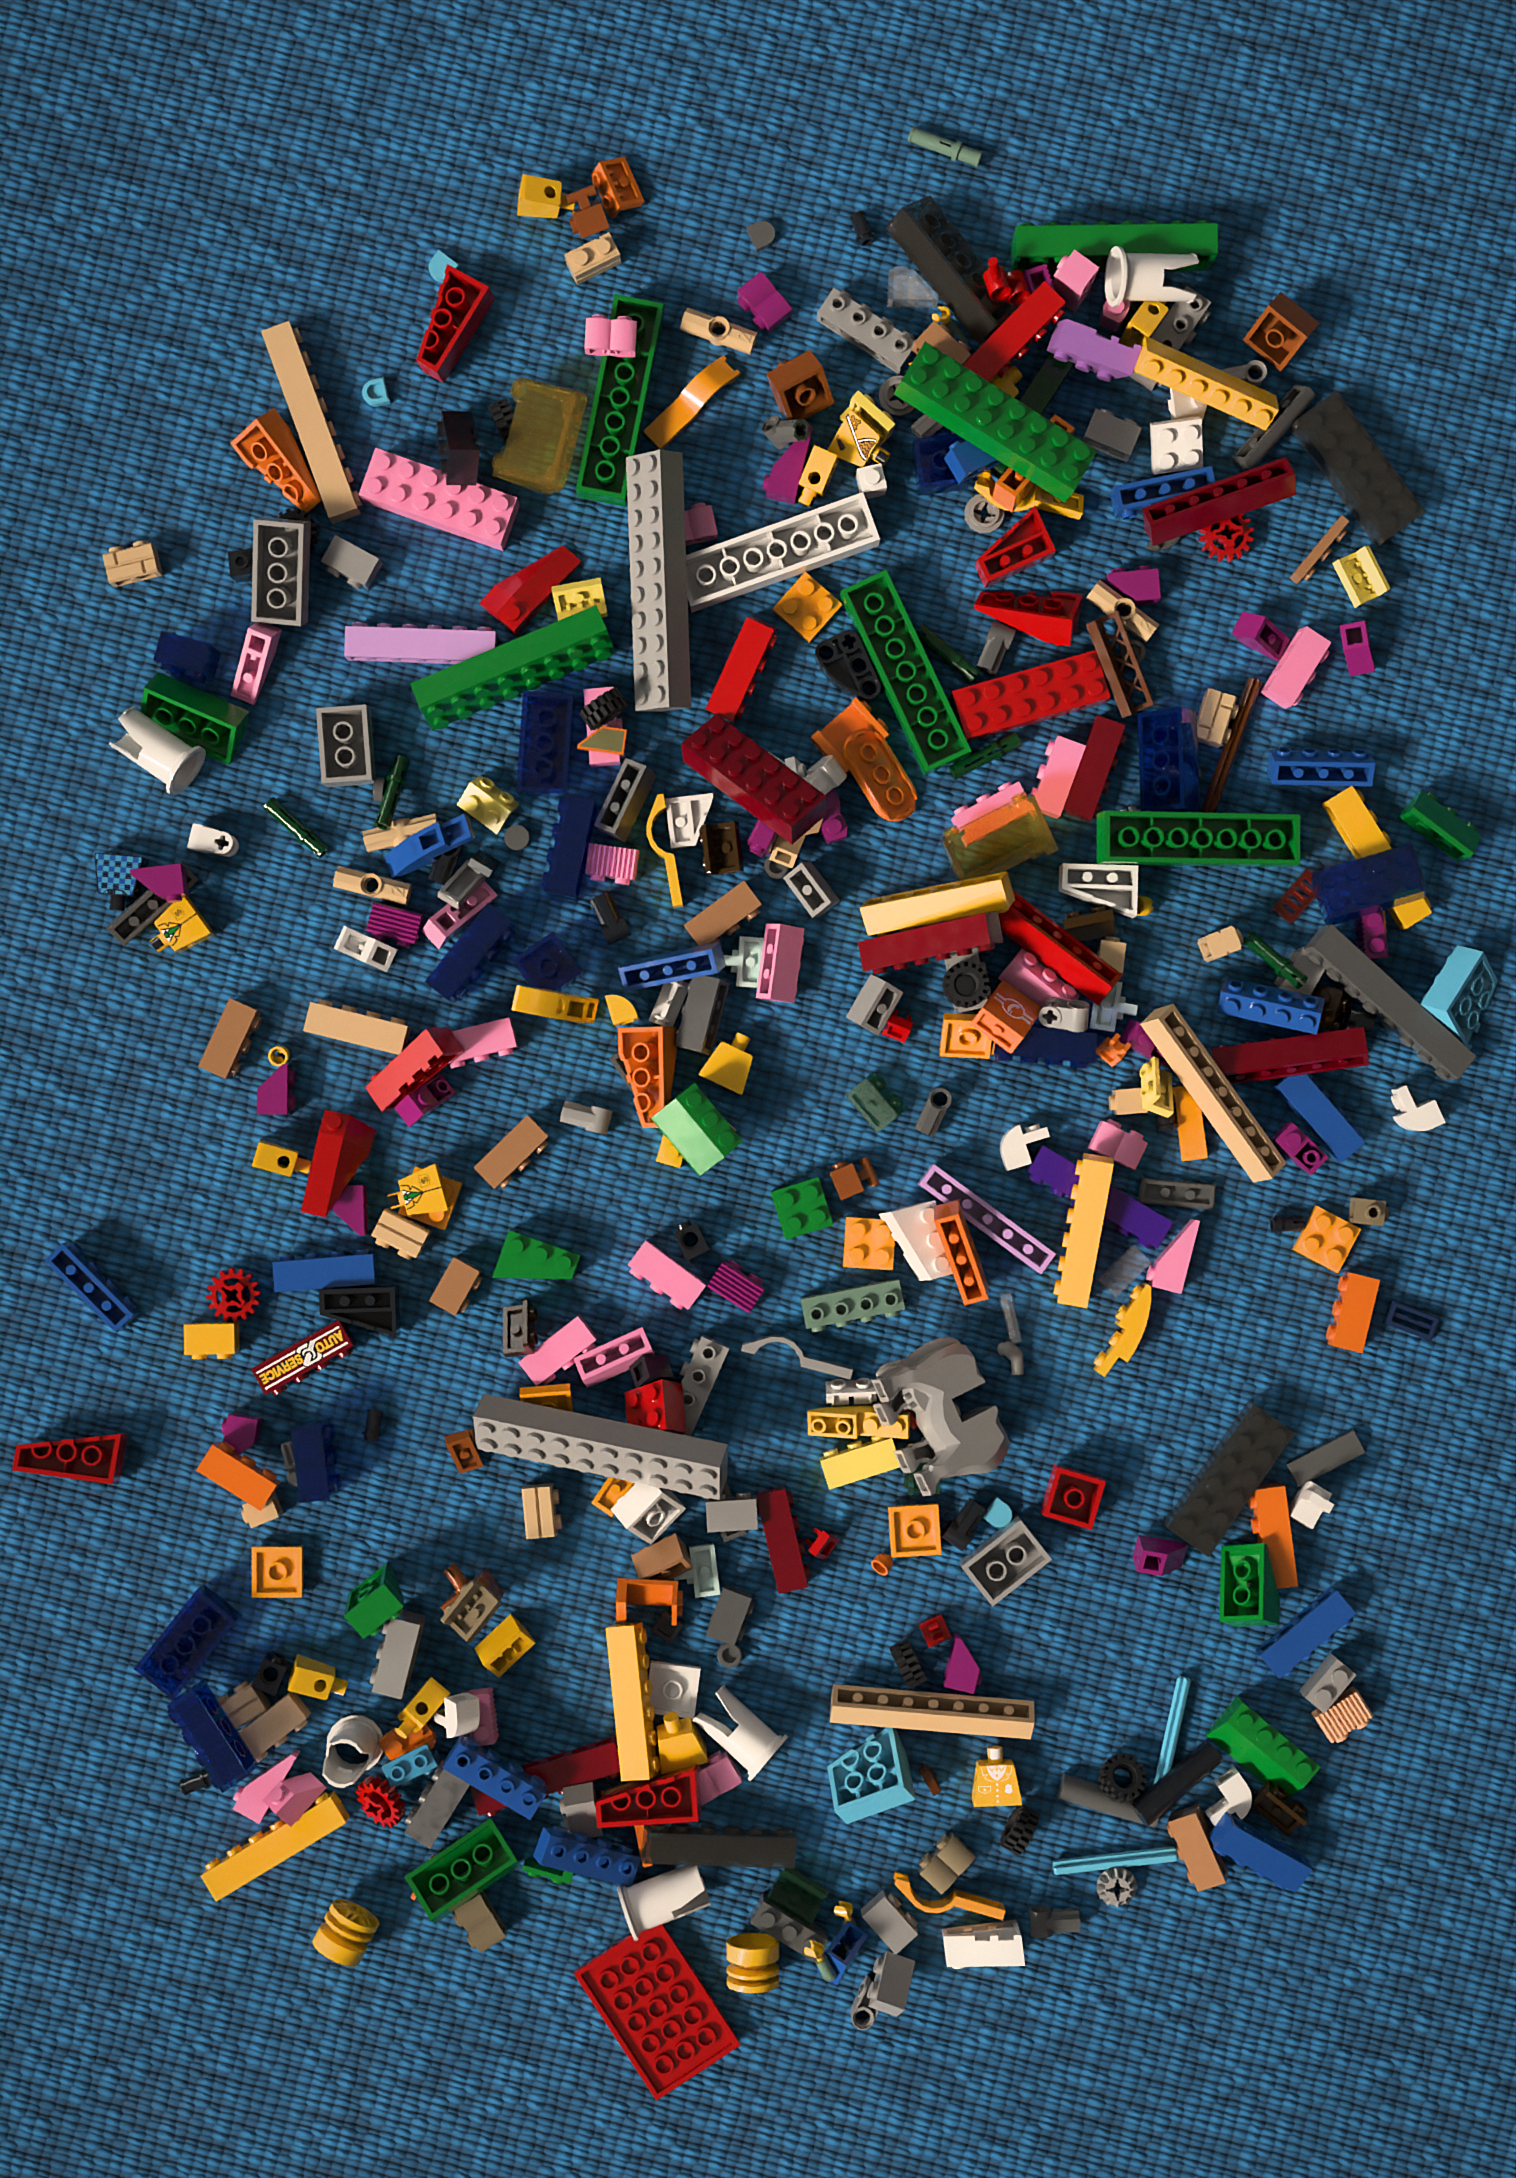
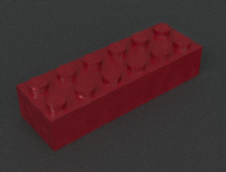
(754, 778)

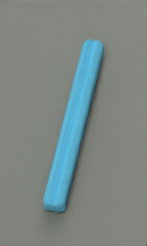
(1173, 1727)
(1111, 1860)

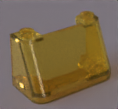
(541, 436)
(999, 839)

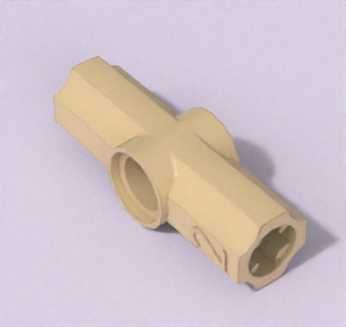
(703, 325)
(1109, 600)
(400, 829)
(387, 889)

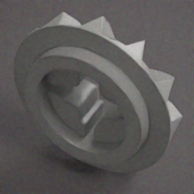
(887, 393)
(974, 520)
(1108, 1879)

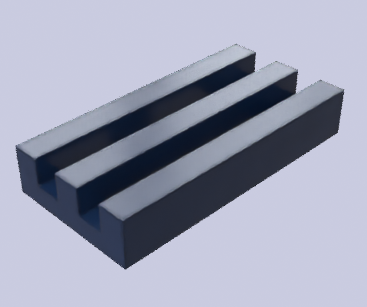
(1391, 1313)

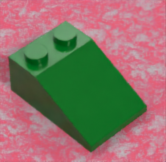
(1248, 1587)
(374, 1602)

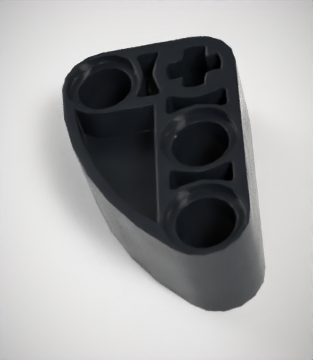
(839, 667)

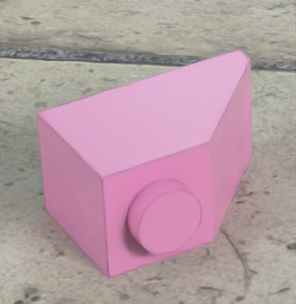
(294, 1796)

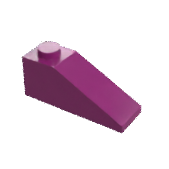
(787, 471)

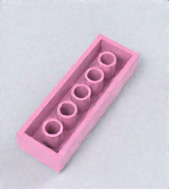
(423, 496)

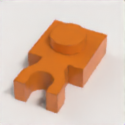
(1112, 1050)

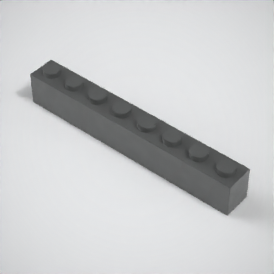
(1389, 1002)

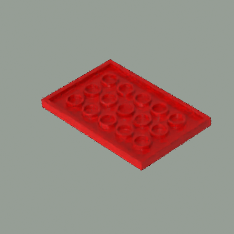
(657, 2009)

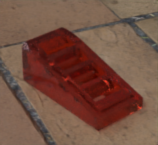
(1284, 913)

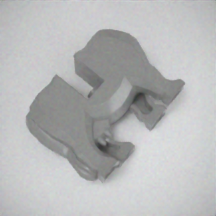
(950, 1441)

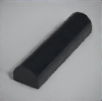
(1176, 1783)

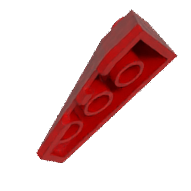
(525, 593)
(1045, 617)
(338, 1153)

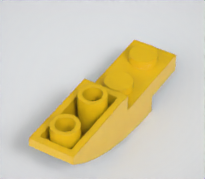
(555, 1004)
(1133, 1323)
(855, 1421)

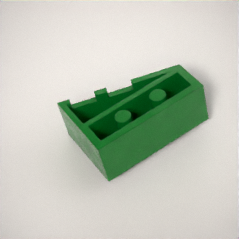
(535, 1259)

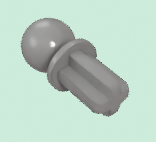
(288, 1454)

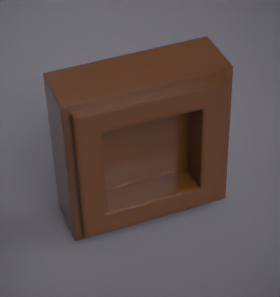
(930, 1779)

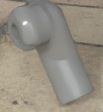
(1014, 1354)

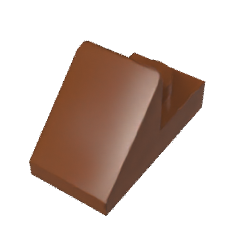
(463, 1451)

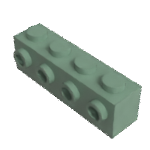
(851, 1304)

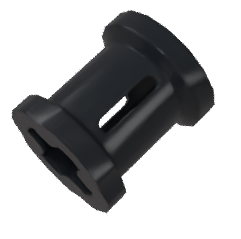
(1166, 1123)

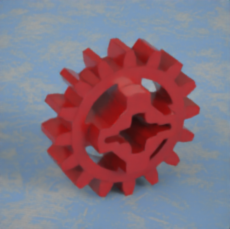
(1227, 545)
(225, 1288)
(381, 1801)

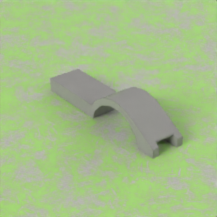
(805, 1361)

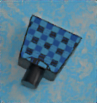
(115, 878)

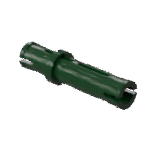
(947, 653)
(1011, 742)
(395, 783)
(296, 827)
(1282, 966)

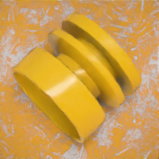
(345, 1932)
(752, 1963)

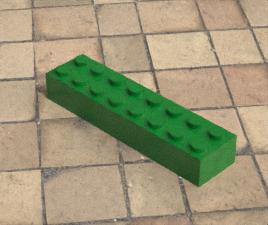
(1051, 242)
(620, 406)
(995, 422)
(513, 668)
(905, 672)
(1198, 839)

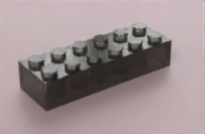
(949, 266)
(1357, 469)
(1228, 1478)

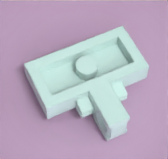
(746, 961)
(1111, 1008)
(704, 1571)

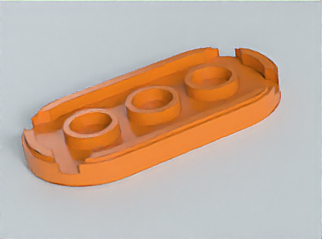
(880, 775)

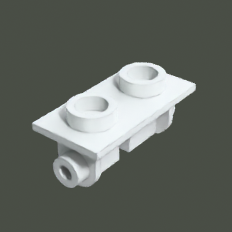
(669, 1003)
(839, 1391)

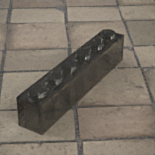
(719, 1846)

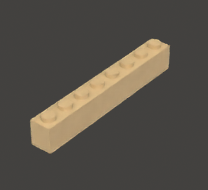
(310, 421)
(1213, 1093)
(932, 1711)

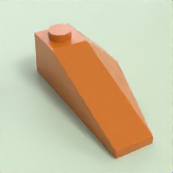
(274, 452)
(650, 1066)

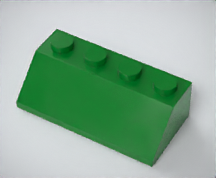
(195, 716)
(1262, 1748)
(462, 1871)

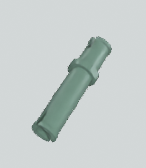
(945, 146)

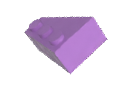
(1092, 351)

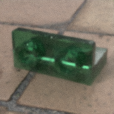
(876, 1102)

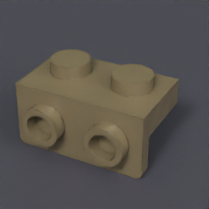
(471, 1610)

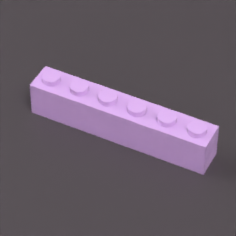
(415, 644)
(987, 1219)

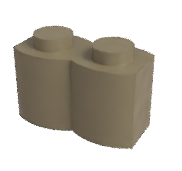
(946, 1862)
(480, 1922)

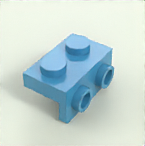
(410, 1765)

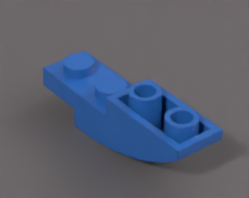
(428, 844)

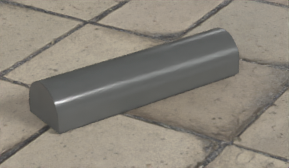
(1263, 441)
(142, 912)
(1089, 1795)

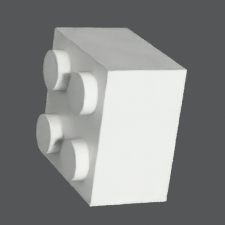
(647, 1511)

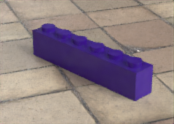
(1120, 1208)

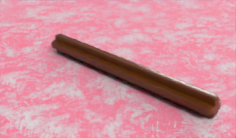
(1231, 747)

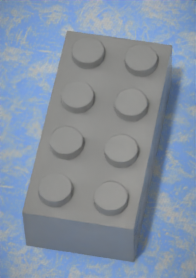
(280, 571)

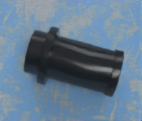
(864, 234)
(1281, 1224)
(373, 1425)
(195, 1782)

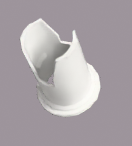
(1142, 277)
(159, 751)
(360, 1733)
(750, 1742)
(662, 1898)

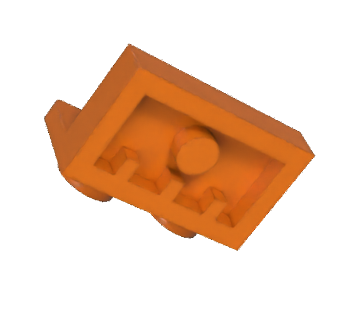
(616, 186)
(395, 1745)

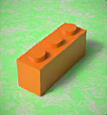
(1352, 1312)
(239, 1475)

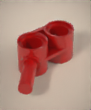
(1005, 287)

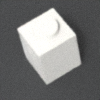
(871, 481)

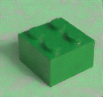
(801, 1208)

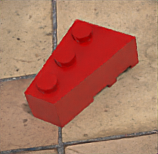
(1016, 550)

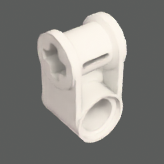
(209, 840)

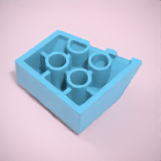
(1461, 992)
(871, 1777)

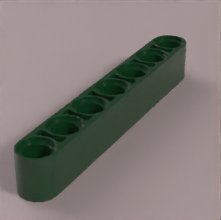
(1041, 392)

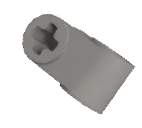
(1067, 1014)
(861, 2003)

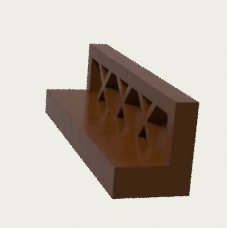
(1111, 667)

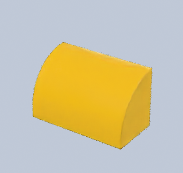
(621, 1010)
(504, 1646)

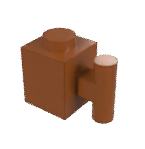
(590, 216)
(848, 1180)

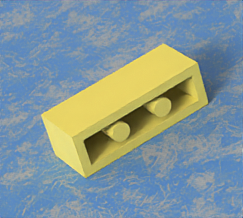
(858, 1461)

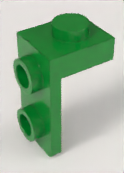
(536, 1870)

